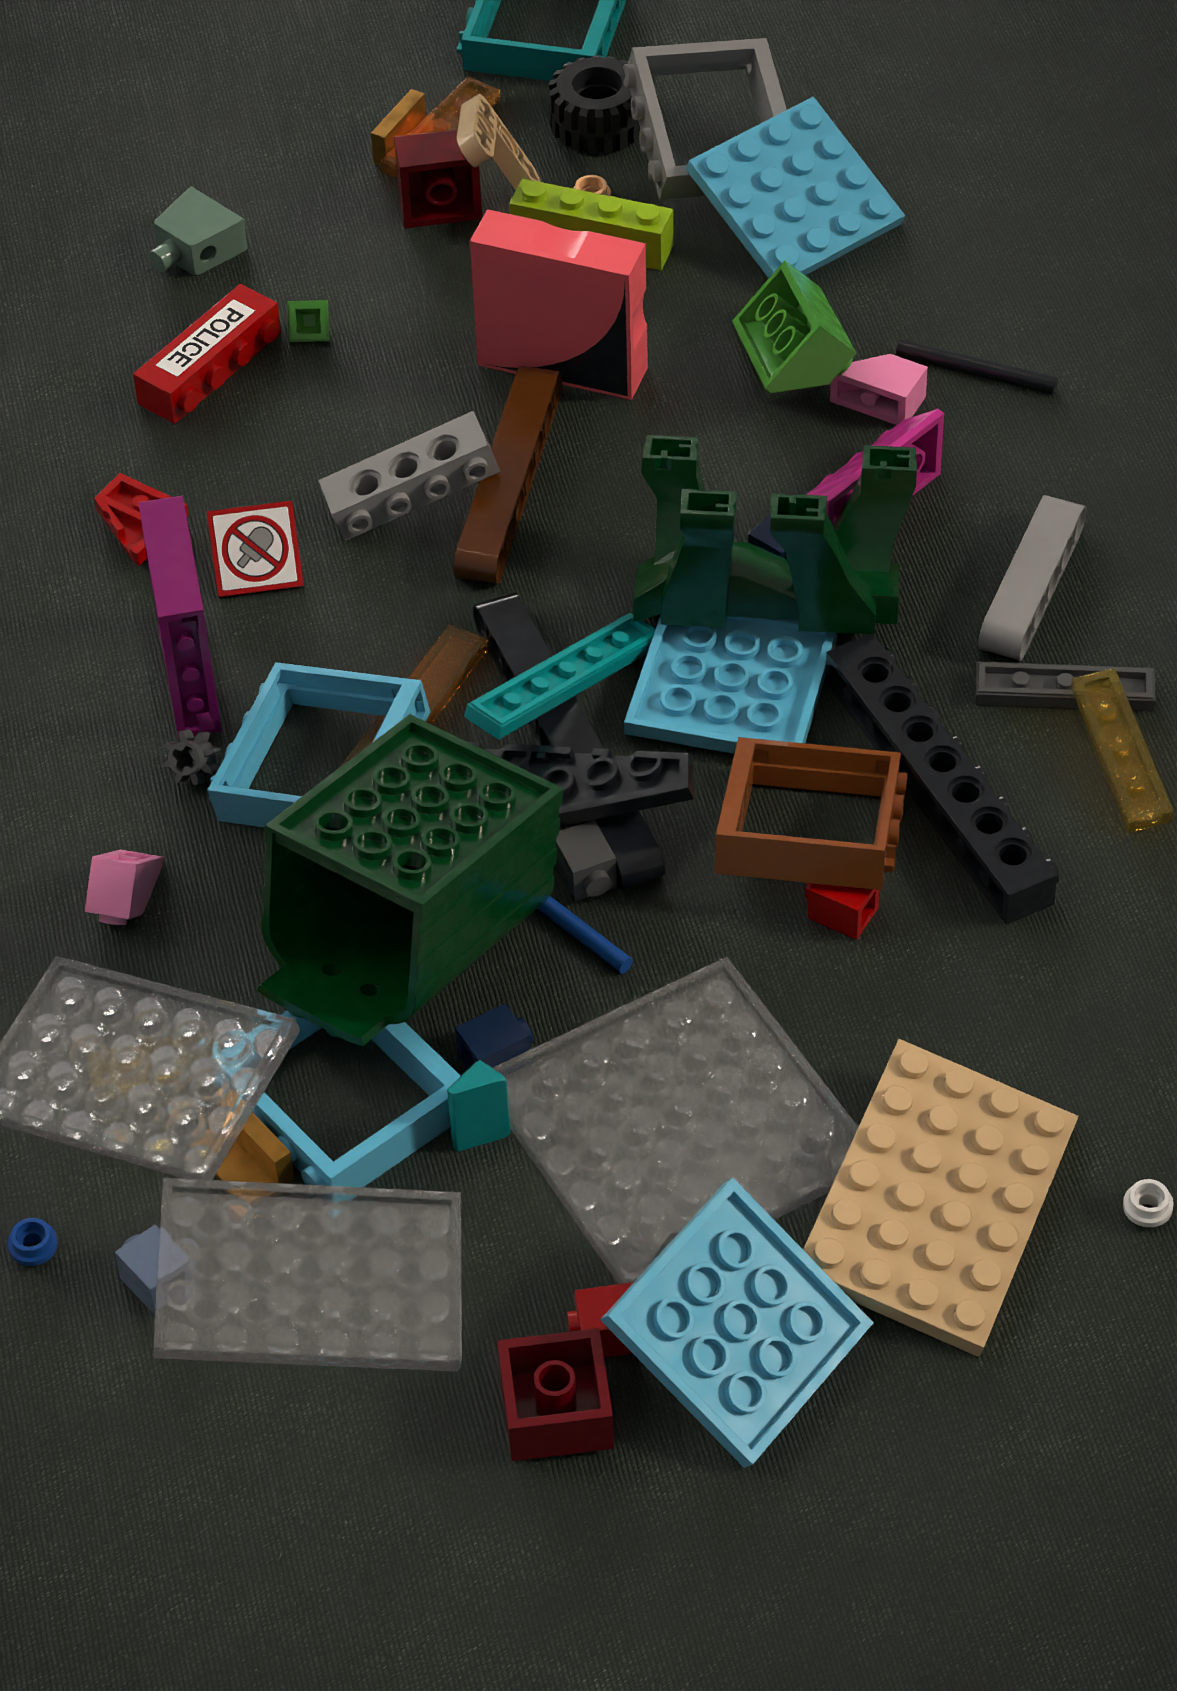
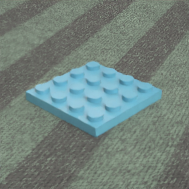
(795, 190)
(729, 683)
(737, 1322)

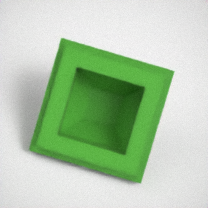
(308, 321)

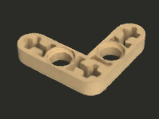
(484, 136)

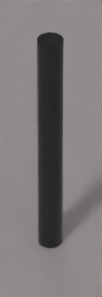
(977, 366)

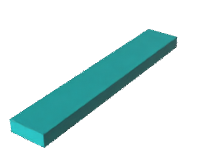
(560, 677)

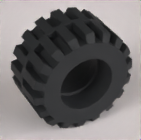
(592, 106)

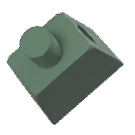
(196, 234)

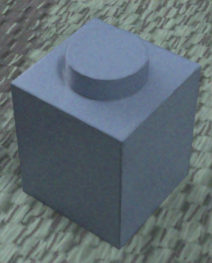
(139, 1265)

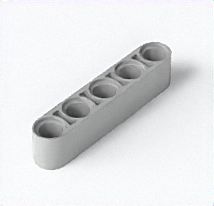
(1032, 578)

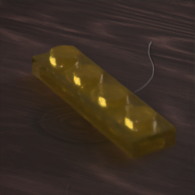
(1122, 750)

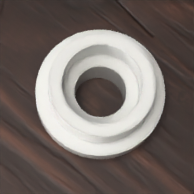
(1151, 1193)

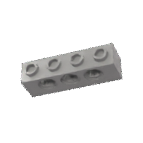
(409, 476)

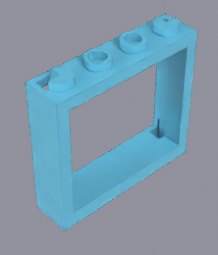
(307, 687)
(390, 1143)

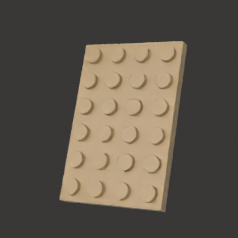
(939, 1196)

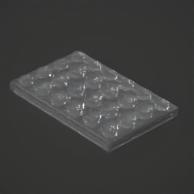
(137, 1068)
(309, 1275)

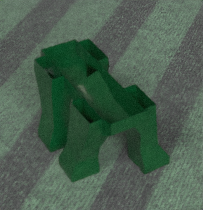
(832, 576)

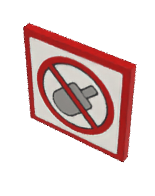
(255, 548)

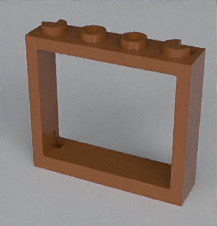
(811, 769)

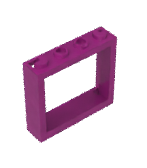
(180, 615)

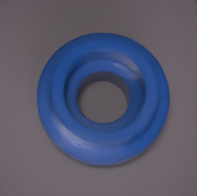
(32, 1231)

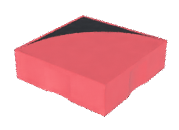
(560, 303)

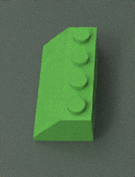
(793, 333)

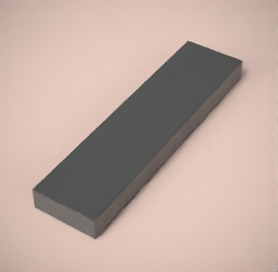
(1051, 684)

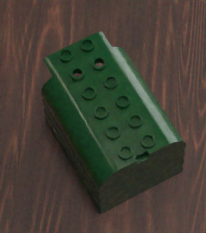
(401, 876)

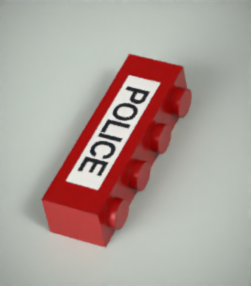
(207, 353)

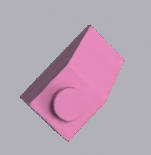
(881, 387)
(121, 885)

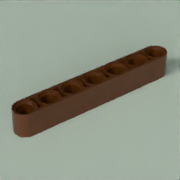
(503, 496)

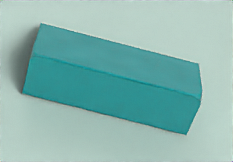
(478, 1107)

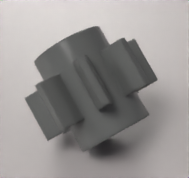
(202, 753)

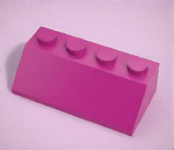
(920, 432)

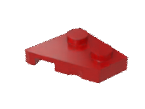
(121, 513)

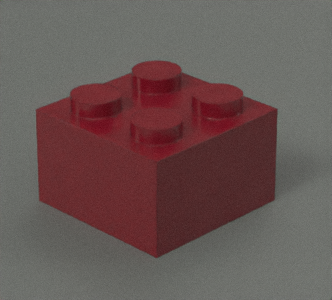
(436, 180)
(555, 1394)

